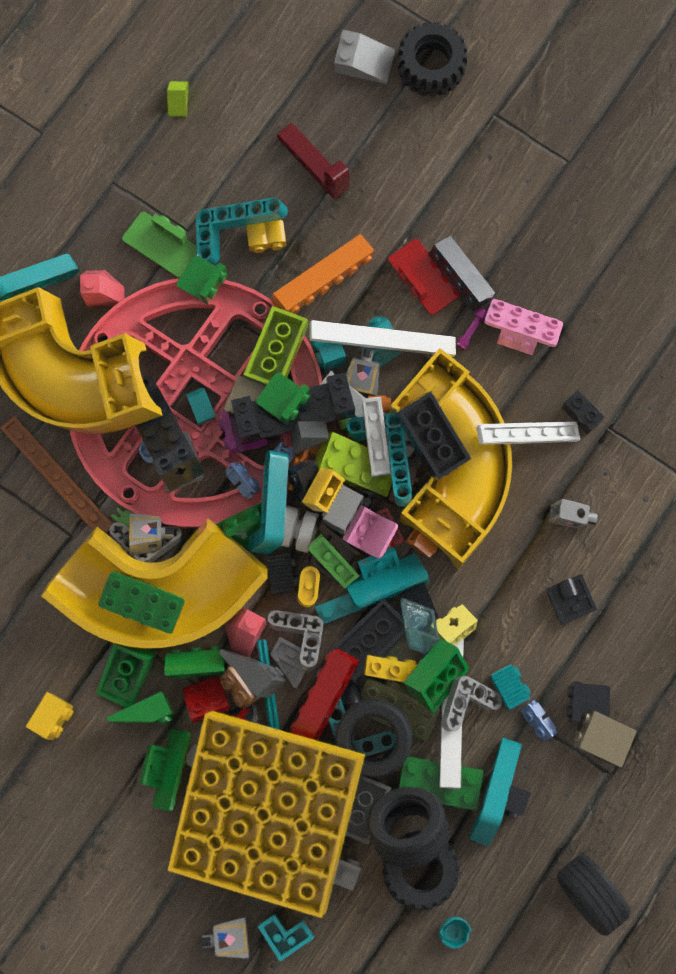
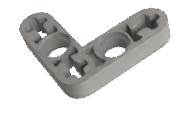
(150, 556)
(308, 632)
(464, 696)

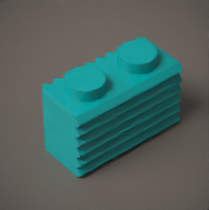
(510, 686)

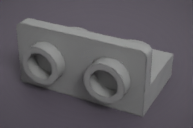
(347, 873)

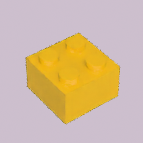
(50, 716)

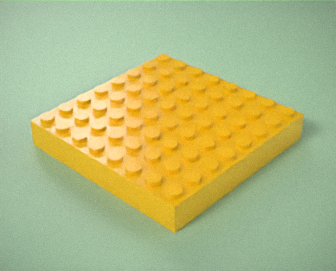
(266, 813)

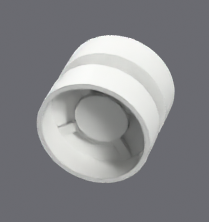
(302, 530)

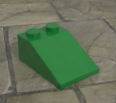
(125, 674)
(148, 711)

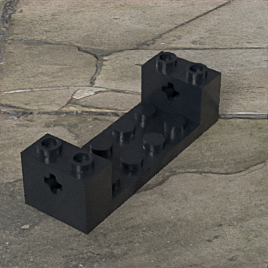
(326, 404)
(168, 443)

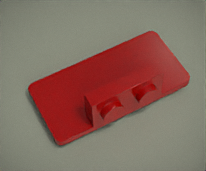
(423, 277)

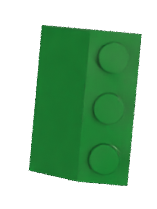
(194, 663)
(435, 673)

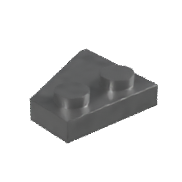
(288, 659)

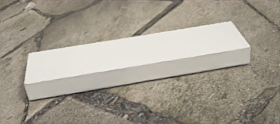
(376, 436)

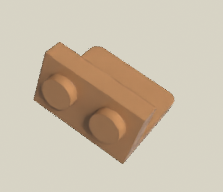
(241, 694)

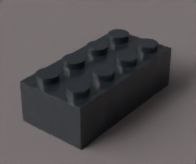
(432, 435)
(372, 636)

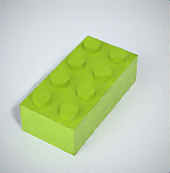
(276, 346)
(352, 463)

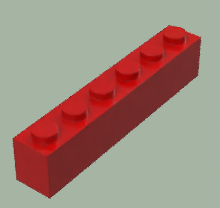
(324, 695)

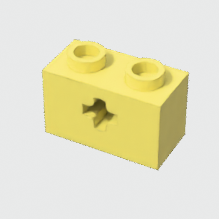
(456, 625)

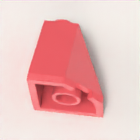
(100, 289)
(244, 631)

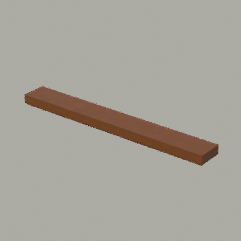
(55, 475)

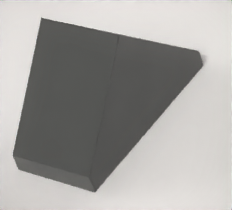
(308, 434)

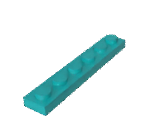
(345, 605)

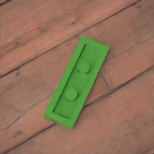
(332, 561)

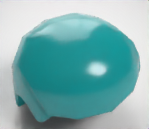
(454, 932)

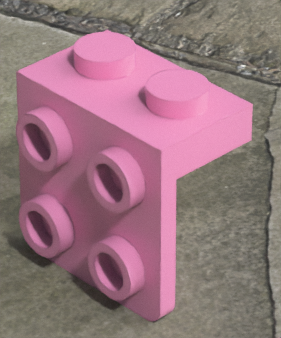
(370, 532)

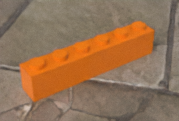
(324, 275)

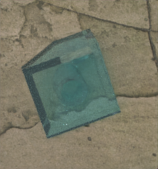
(419, 626)

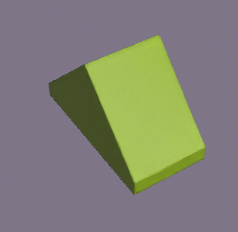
(177, 99)

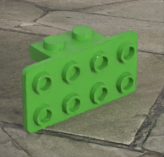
(161, 242)

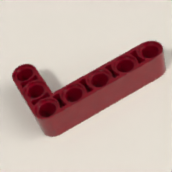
(331, 178)

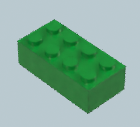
(426, 775)

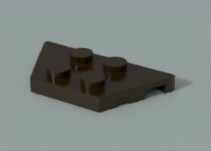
(346, 550)

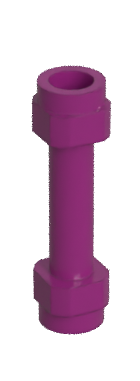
(463, 342)

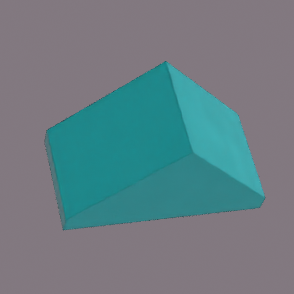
(201, 406)

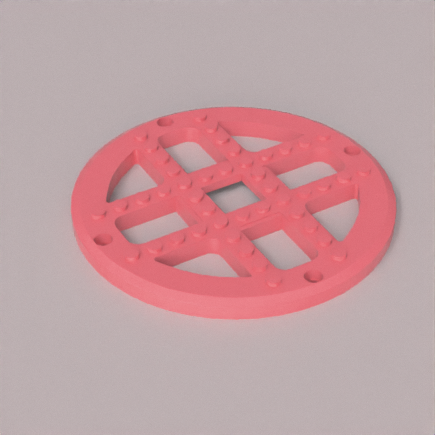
(186, 363)

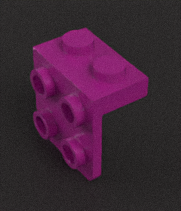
(232, 439)

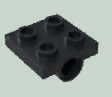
(571, 599)

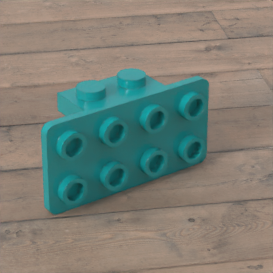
(385, 577)

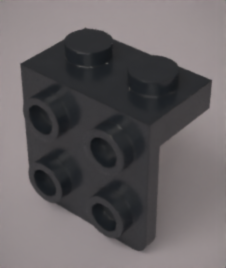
(587, 698)

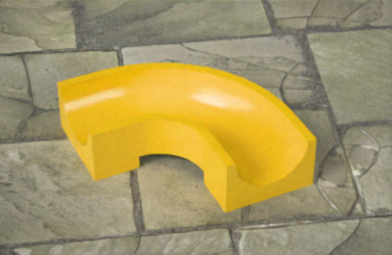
(65, 386)
(466, 502)
(208, 572)

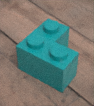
(329, 355)
(284, 941)

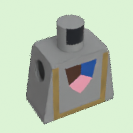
(364, 373)
(571, 514)
(147, 533)
(229, 939)

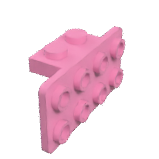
(521, 327)

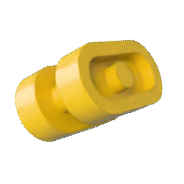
(308, 587)

